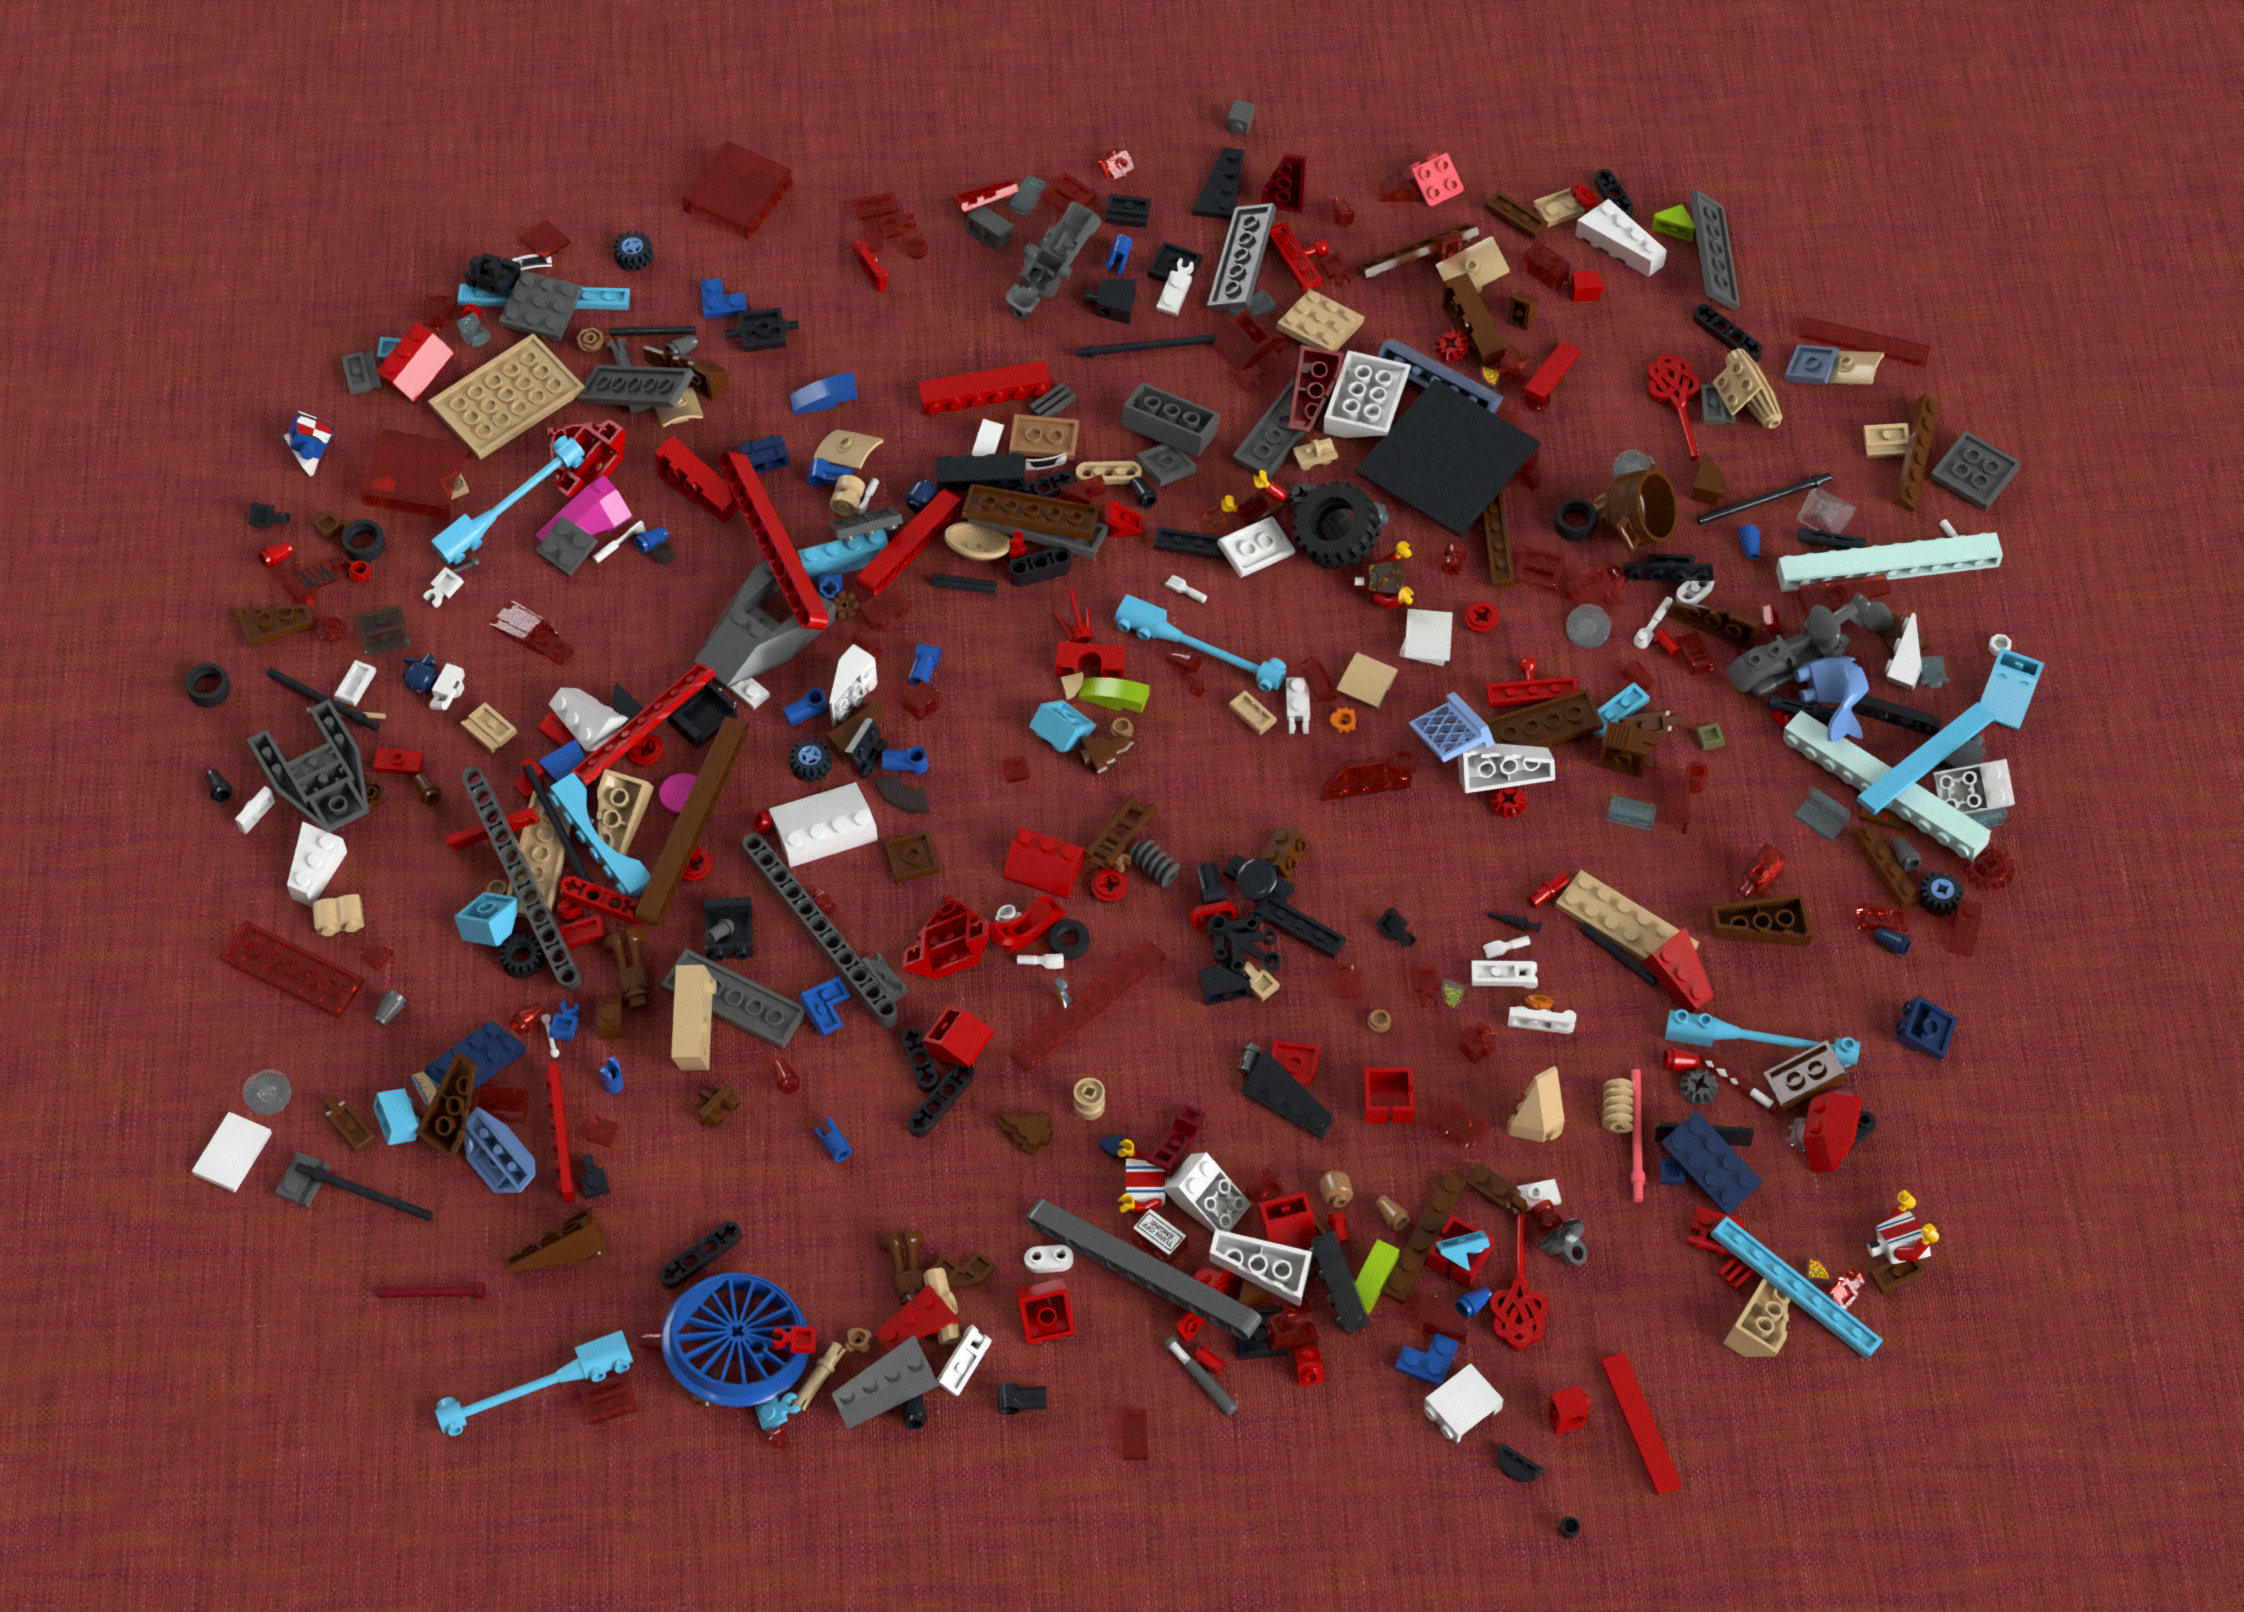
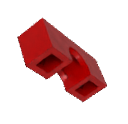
(1073, 656)

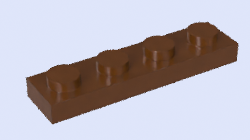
(1886, 867)

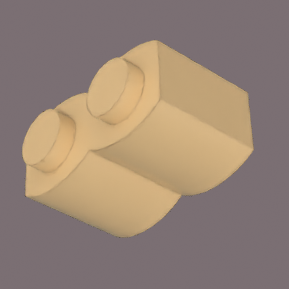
(338, 914)

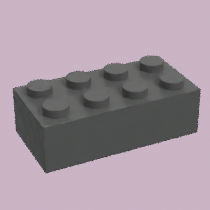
(1170, 419)

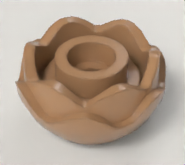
(586, 335)

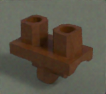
(713, 1103)

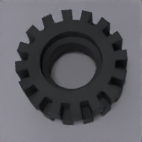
(521, 944)

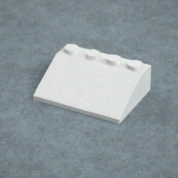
(1365, 396)
(823, 824)

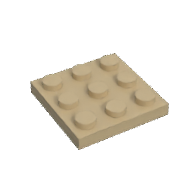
(1320, 322)

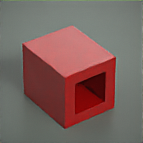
(1586, 286)

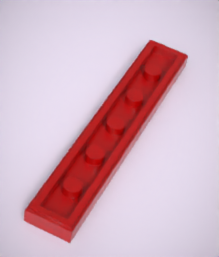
(1641, 1424)

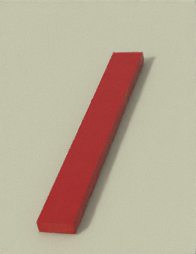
(643, 723)

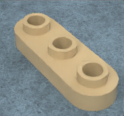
(1118, 470)

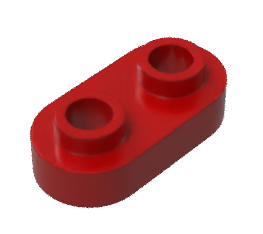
(1201, 915)

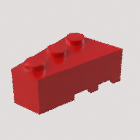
(1680, 971)

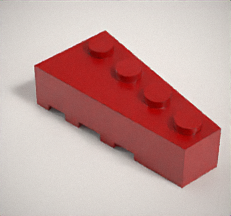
(695, 479)

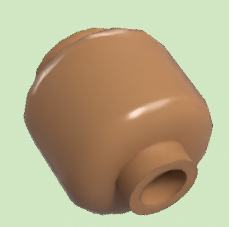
(1336, 1189)

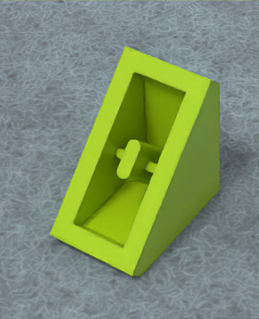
(1674, 223)

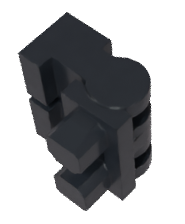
(492, 274)

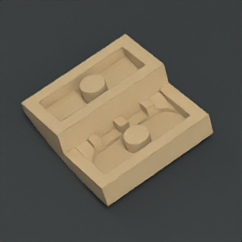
(1367, 680)

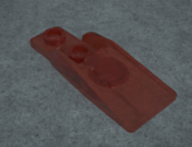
(1838, 592)
(532, 632)

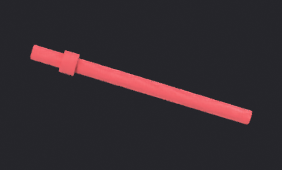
(1637, 1176)

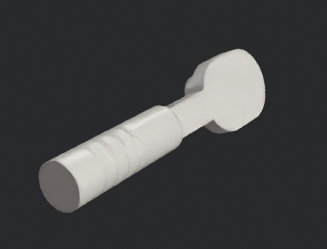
(612, 546)
(1645, 635)

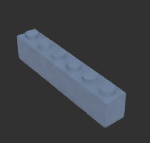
(1425, 370)

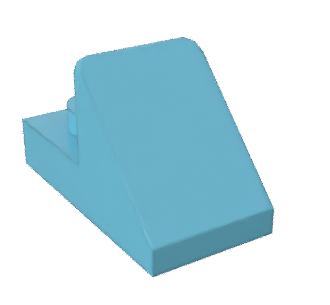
(1457, 1247)

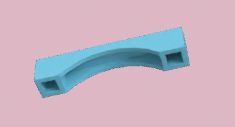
(627, 873)

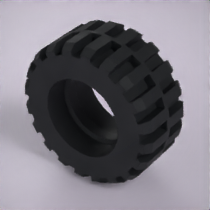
(1318, 506)

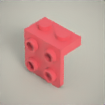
(1435, 178)

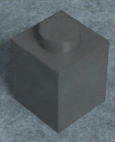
(1240, 117)

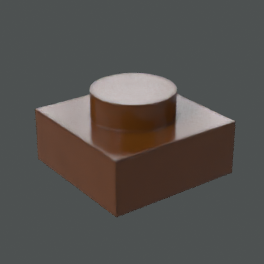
(327, 524)

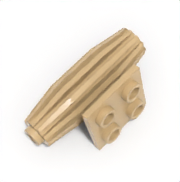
(1746, 384)

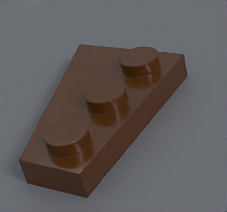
(270, 624)

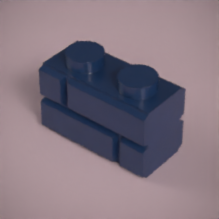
(766, 453)

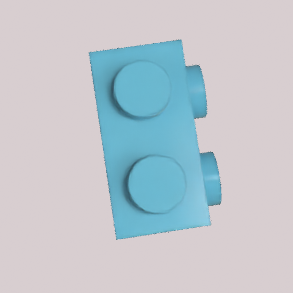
(396, 1116)

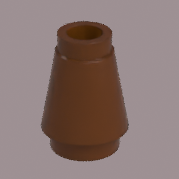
(428, 791)

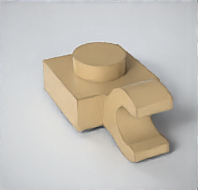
(1261, 982)

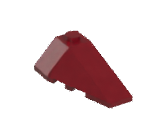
(1287, 184)
(1313, 381)

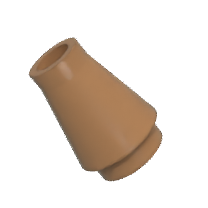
(1393, 1214)

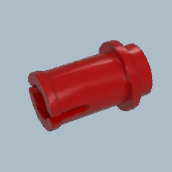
(1665, 641)
(1337, 1224)
(1208, 1359)

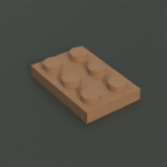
(1044, 436)

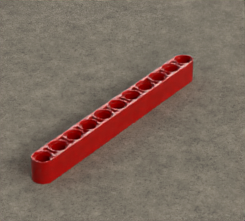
(773, 541)

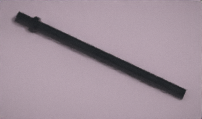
(1146, 345)
(1815, 481)
(558, 827)

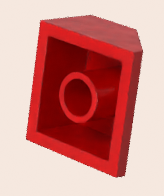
(1045, 1311)

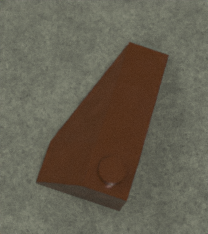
(707, 379)
(1726, 624)
(449, 1109)
(574, 1242)

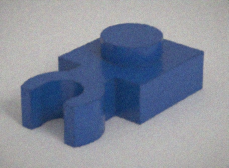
(565, 1024)

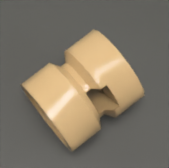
(847, 495)
(1089, 1098)

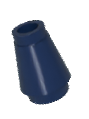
(1894, 941)

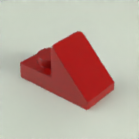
(1122, 521)

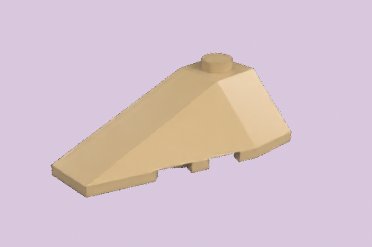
(620, 808)
(1541, 1112)
(1762, 1323)

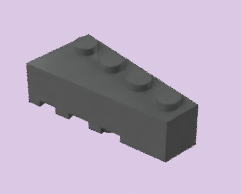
(885, 1384)

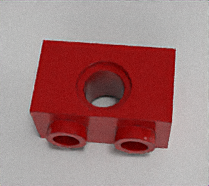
(1568, 1410)

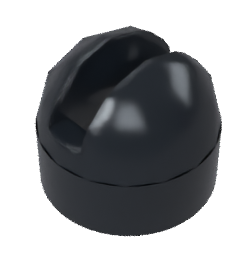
(1572, 1527)

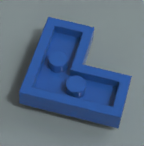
(720, 305)
(820, 1002)
(1431, 1366)

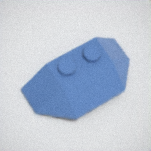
(497, 1153)

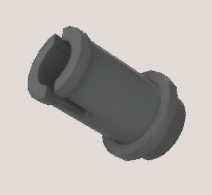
(723, 928)
(1248, 1060)

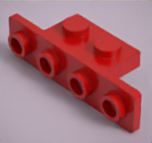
(1221, 1281)

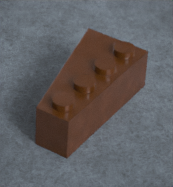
(1470, 316)
(1763, 920)

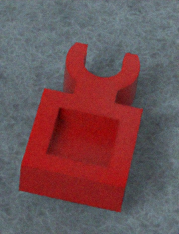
(1017, 546)
(799, 1339)

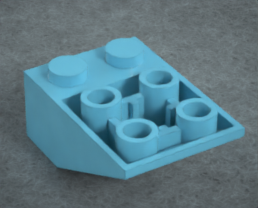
(2011, 687)

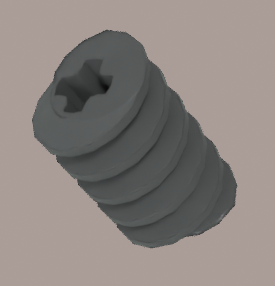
(1155, 863)

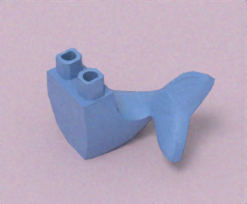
(1837, 682)

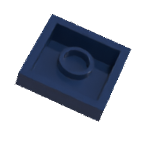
(1925, 1027)

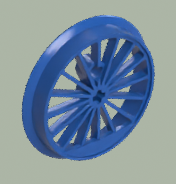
(732, 1335)

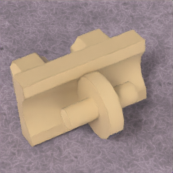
(1315, 453)

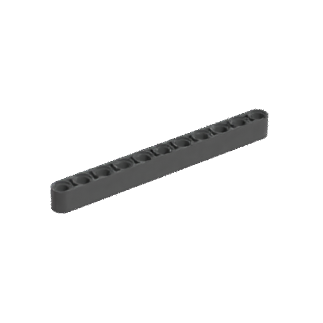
(526, 887)
(823, 938)
(1143, 1269)

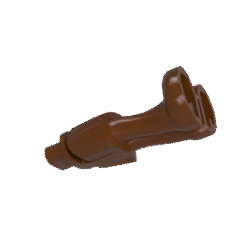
(635, 980)
(905, 1283)

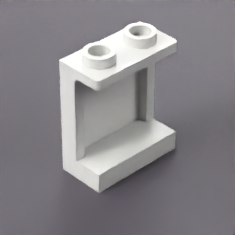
(1462, 1403)

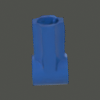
(824, 473)
(830, 584)
(925, 660)
(805, 708)
(904, 760)

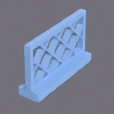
(1466, 720)

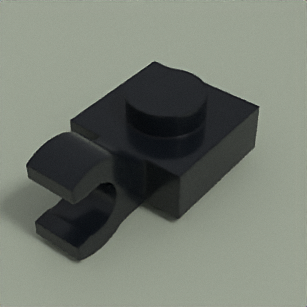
(264, 515)
(1393, 927)
(594, 1180)

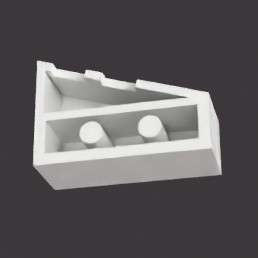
(586, 717)
(314, 863)

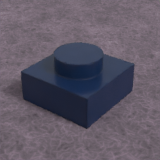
(1671, 1172)

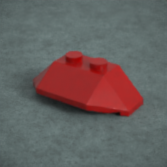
(1831, 1126)

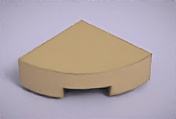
(1072, 684)

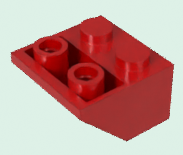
(957, 1037)
(1288, 1221)

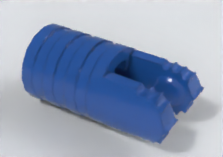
(1119, 252)
(608, 1074)
(834, 1141)

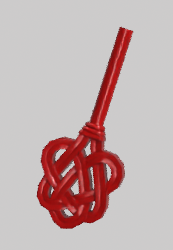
(1665, 389)
(1528, 1300)

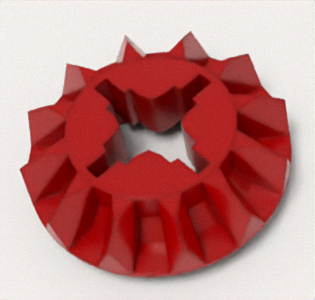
(1584, 197)
(1450, 353)
(1479, 609)
(655, 747)
(1508, 809)
(704, 864)
(1116, 878)

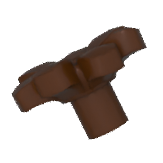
(841, 608)

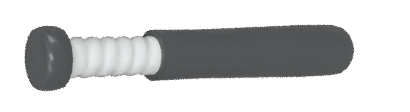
(1215, 1392)

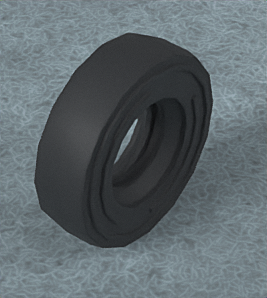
(1072, 926)

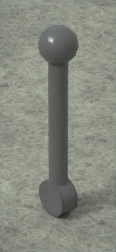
(474, 562)

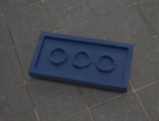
(487, 1047)
(1711, 1163)

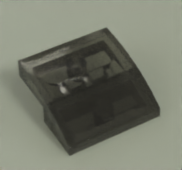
(383, 630)

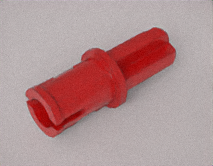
(1547, 890)

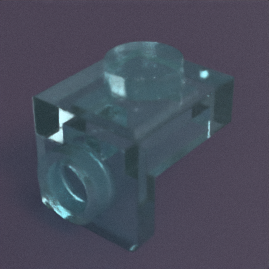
(473, 331)
(1933, 671)

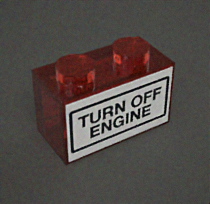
(1159, 1237)

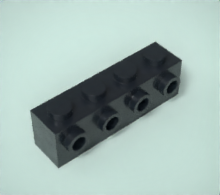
(987, 470)
(1340, 1280)

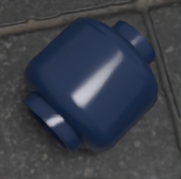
(920, 495)
(420, 677)

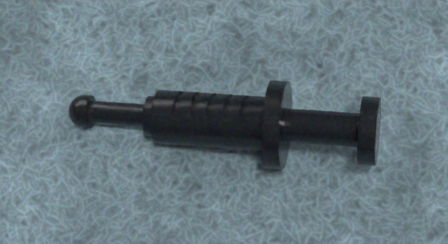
(1517, 921)

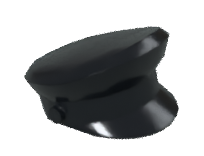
(1256, 878)

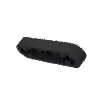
(1729, 331)
(1897, 715)
(942, 1100)
(703, 1258)

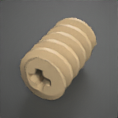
(1618, 1105)

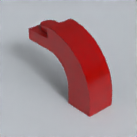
(1027, 927)

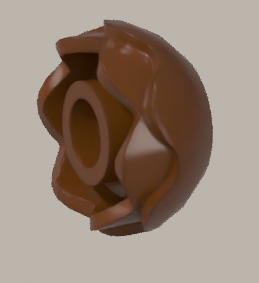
(378, 792)

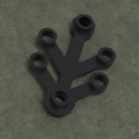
(1242, 942)

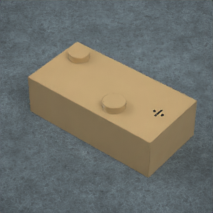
(692, 1017)

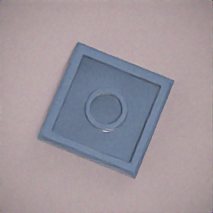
(1811, 364)

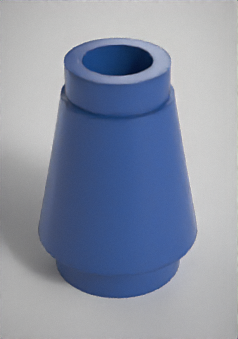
(648, 540)
(1750, 541)
(1472, 1302)

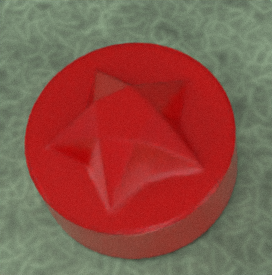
(569, 909)

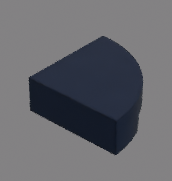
(1111, 1145)

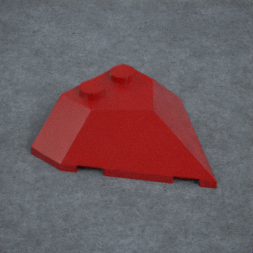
(602, 454)
(947, 942)

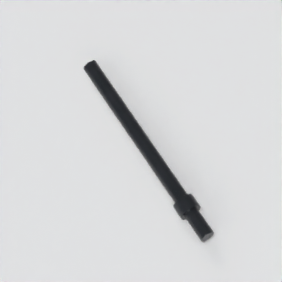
(356, 717)
(320, 1175)

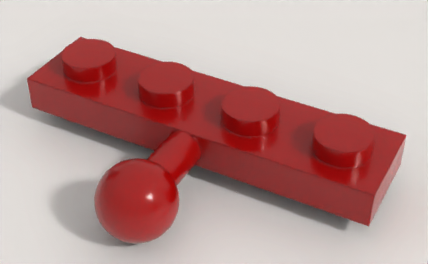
(1297, 258)
(1531, 690)

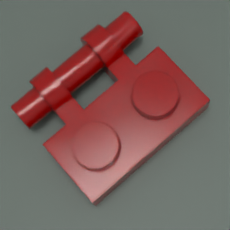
(1704, 1223)

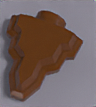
(1103, 751)
(1028, 1129)

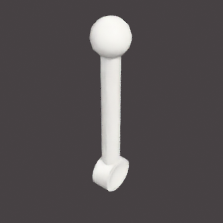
(546, 1019)

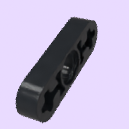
(1613, 186)
(1047, 481)
(917, 1069)

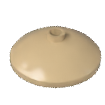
(976, 542)

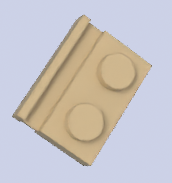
(1558, 207)
(1886, 440)
(488, 727)

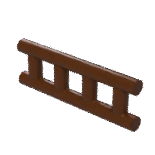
(1122, 842)

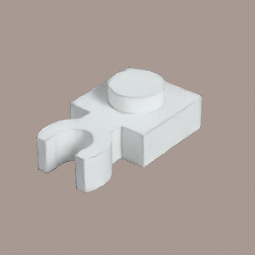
(444, 584)

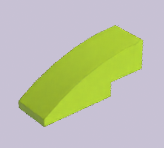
(1115, 693)
(1376, 1272)

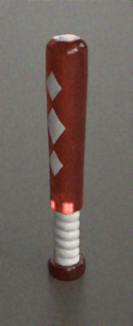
(1728, 1074)

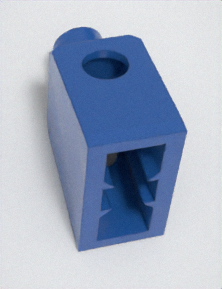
(562, 762)

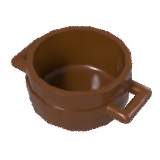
(1641, 508)

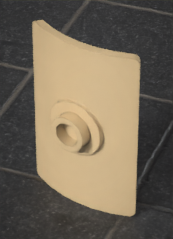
(1481, 262)
(1855, 367)
(686, 408)
(847, 448)

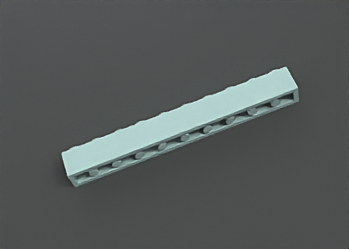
(1893, 560)
(1863, 770)

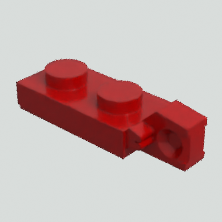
(870, 265)

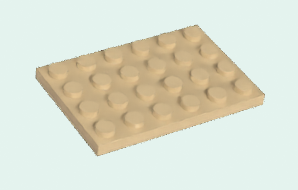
(506, 396)

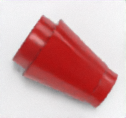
(274, 554)
(1679, 1059)

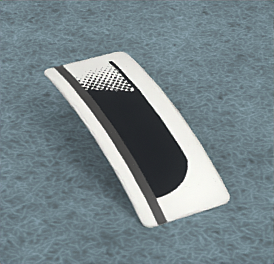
(533, 261)
(1037, 464)

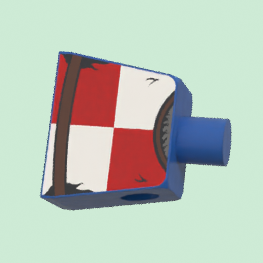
(310, 435)

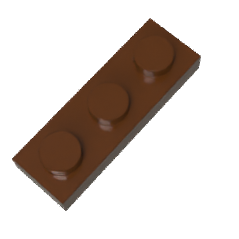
(1516, 214)

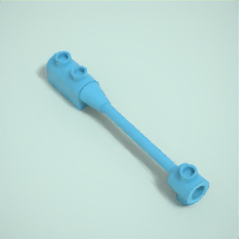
(468, 532)
(1152, 622)
(1705, 1029)
(592, 1362)

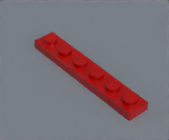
(560, 1142)

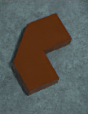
(972, 1274)

